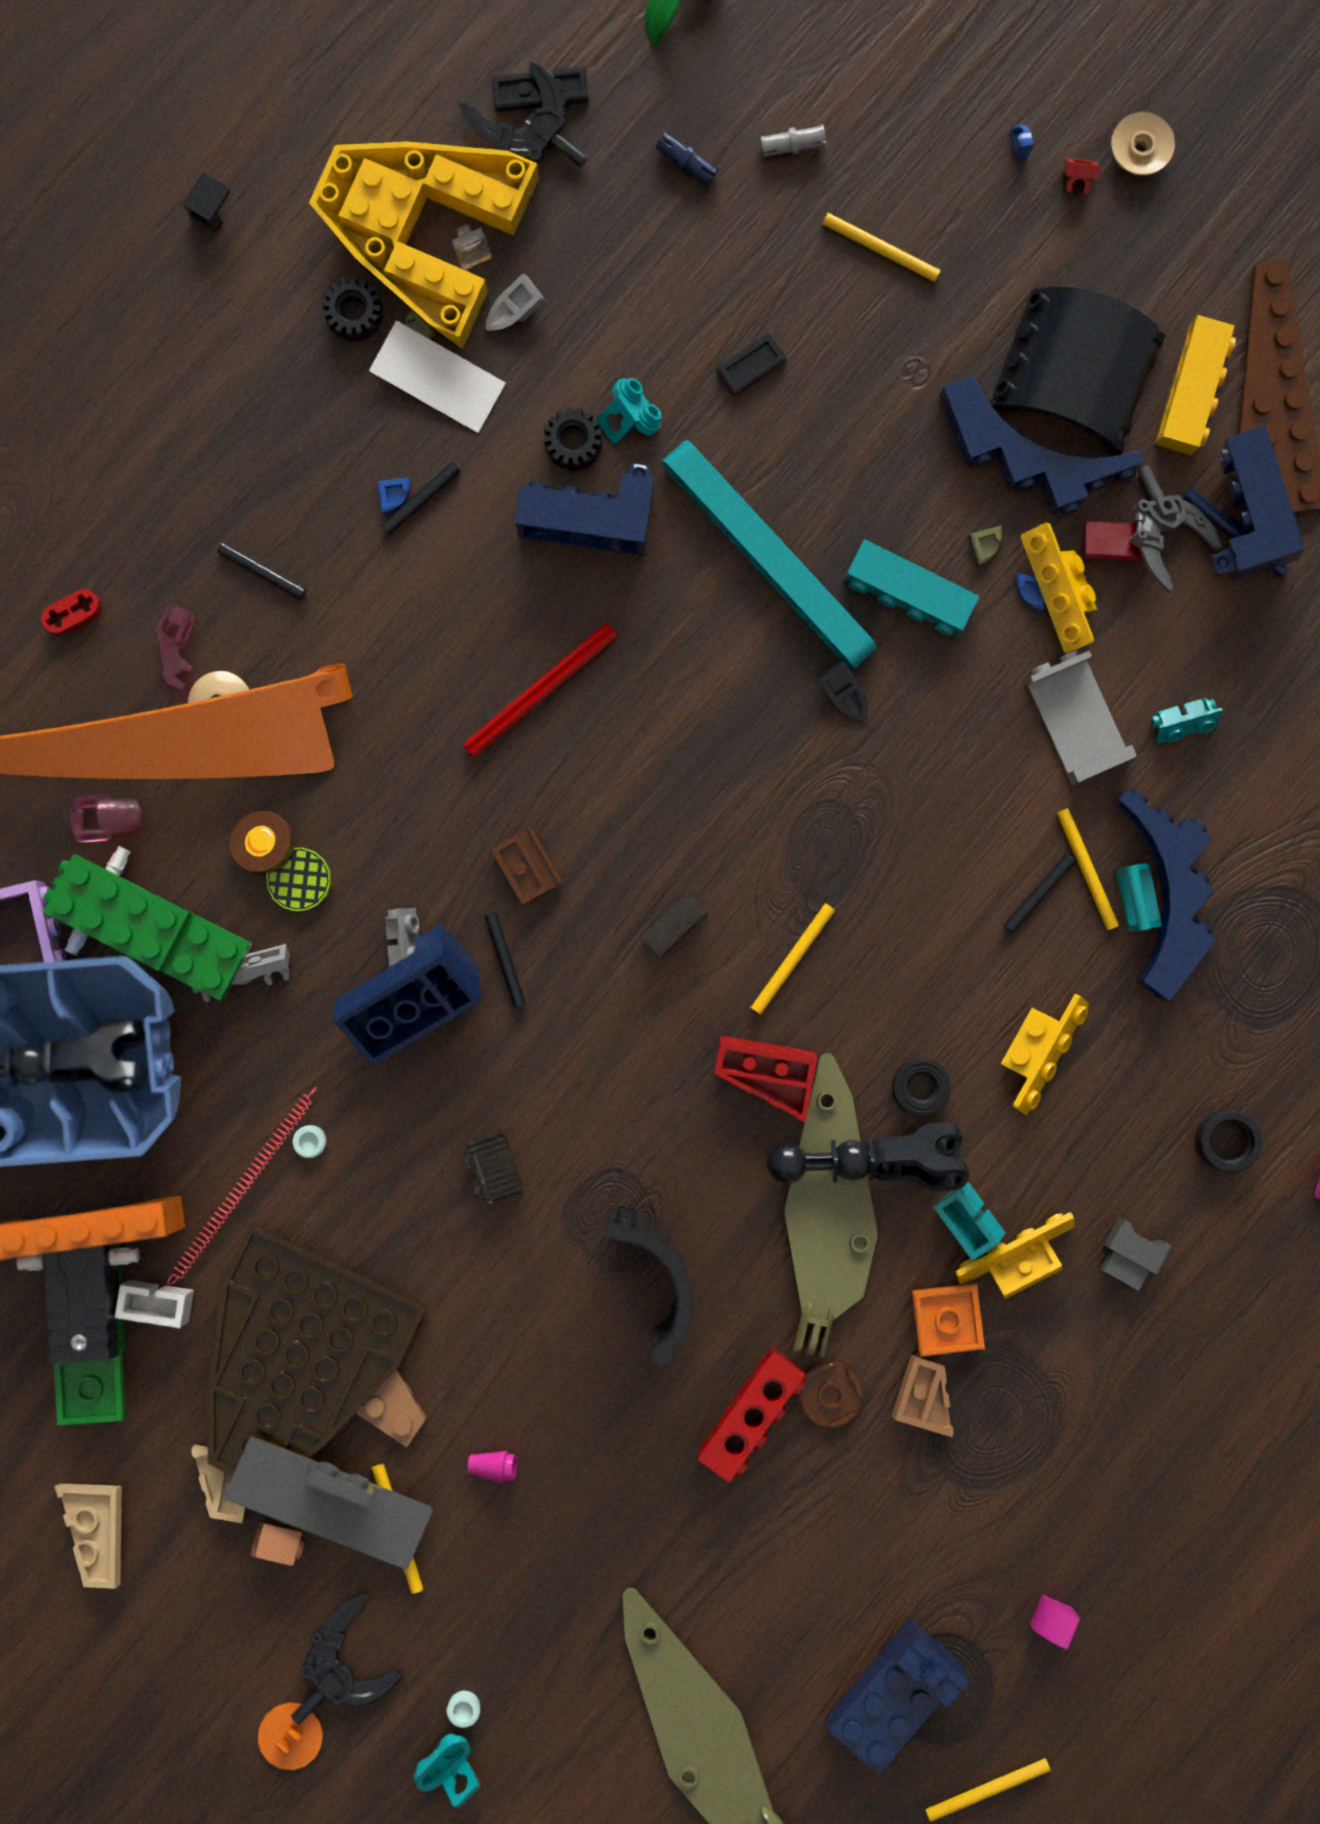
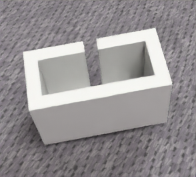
(151, 1305)

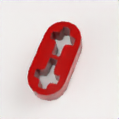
(76, 618)

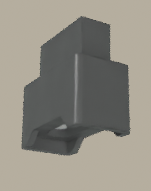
(1132, 1255)

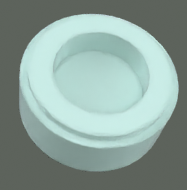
(309, 1141)
(463, 1709)

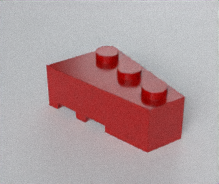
(769, 1071)

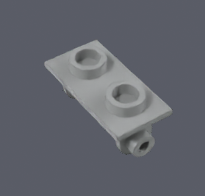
(403, 926)

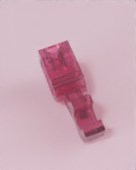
(172, 662)

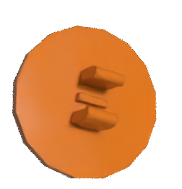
(287, 1743)

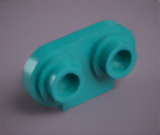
(634, 409)
(444, 1765)

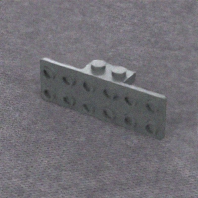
(328, 1502)

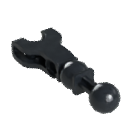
(81, 1058)
(894, 1158)

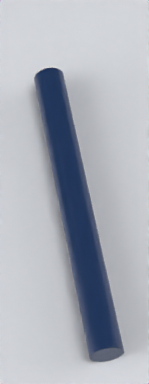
(1223, 522)

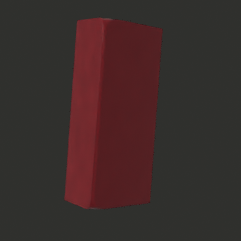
(1110, 541)

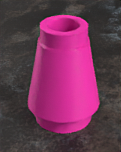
(494, 1466)

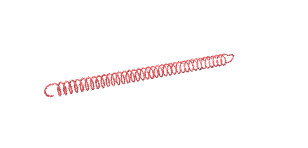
(250, 1177)

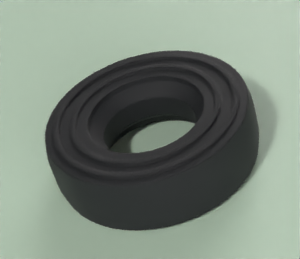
(941, 1091)

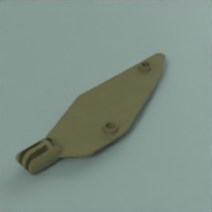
(828, 1221)
(695, 1724)

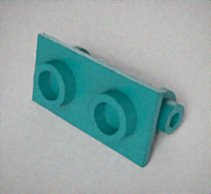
(1200, 717)

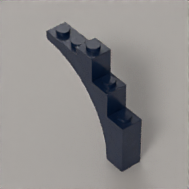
(1062, 477)
(1174, 849)

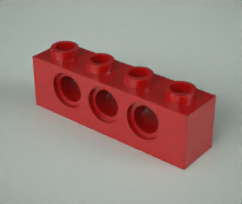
(733, 1462)

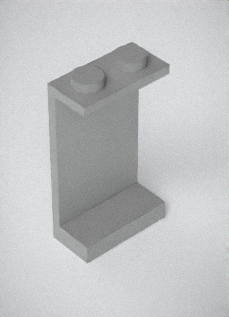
(1077, 717)

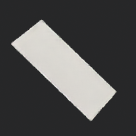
(437, 376)

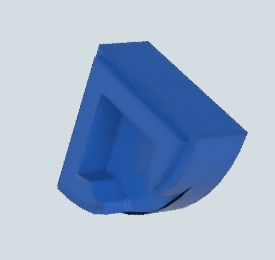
(1021, 141)
(393, 494)
(1030, 591)

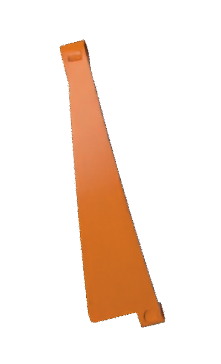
(227, 736)

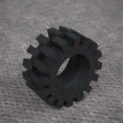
(345, 292)
(578, 420)

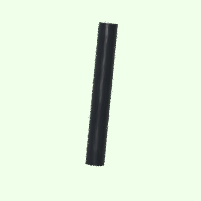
(420, 498)
(261, 570)
(1039, 893)
(504, 959)

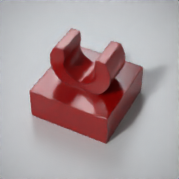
(1080, 170)

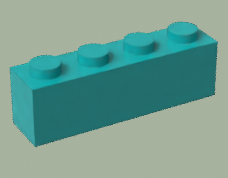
(911, 588)

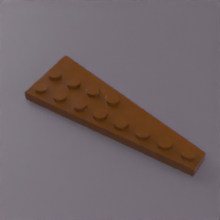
(1277, 386)

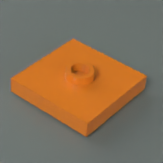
(948, 1319)

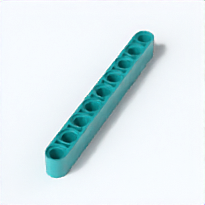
(769, 554)

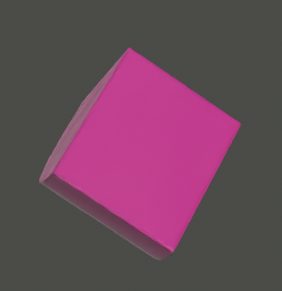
(1055, 1621)

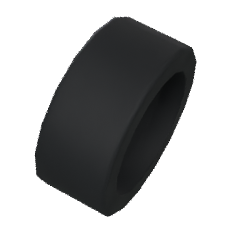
(1252, 1150)

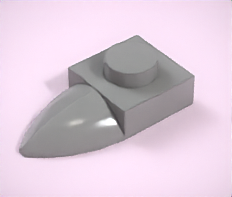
(514, 304)

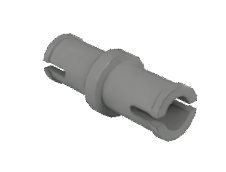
(793, 141)

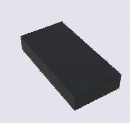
(751, 364)

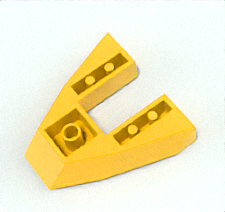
(374, 200)

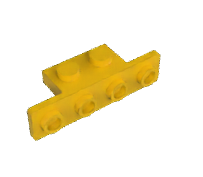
(1062, 586)
(1039, 1048)
(1021, 1261)

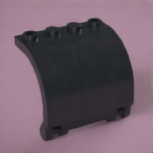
(1079, 362)
(629, 1227)

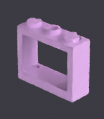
(47, 926)

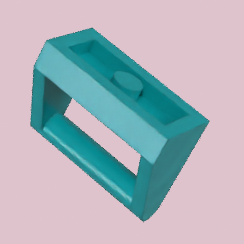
(1138, 897)

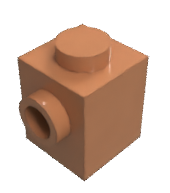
(277, 1544)

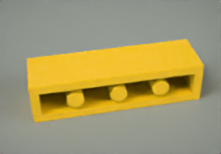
(1195, 385)

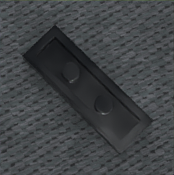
(523, 92)

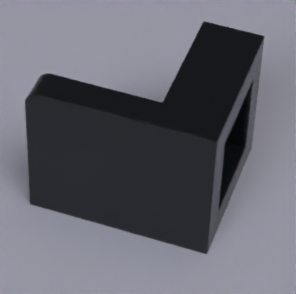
(206, 200)

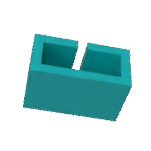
(971, 1226)

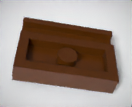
(526, 865)

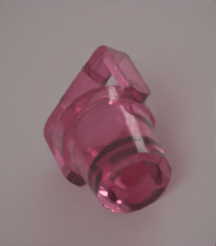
(113, 814)

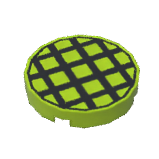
(301, 881)

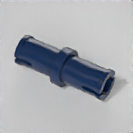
(687, 158)

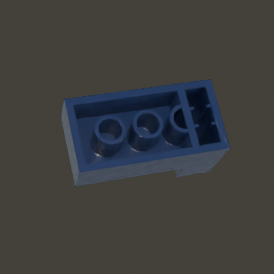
(1266, 513)
(589, 520)
(409, 997)
(896, 1696)

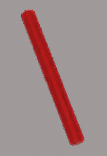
(540, 690)

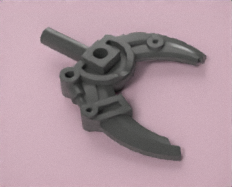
(1161, 516)

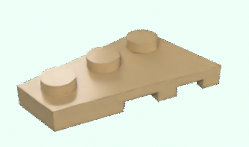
(96, 1530)

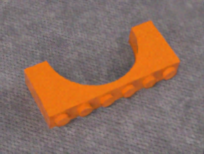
(94, 1228)

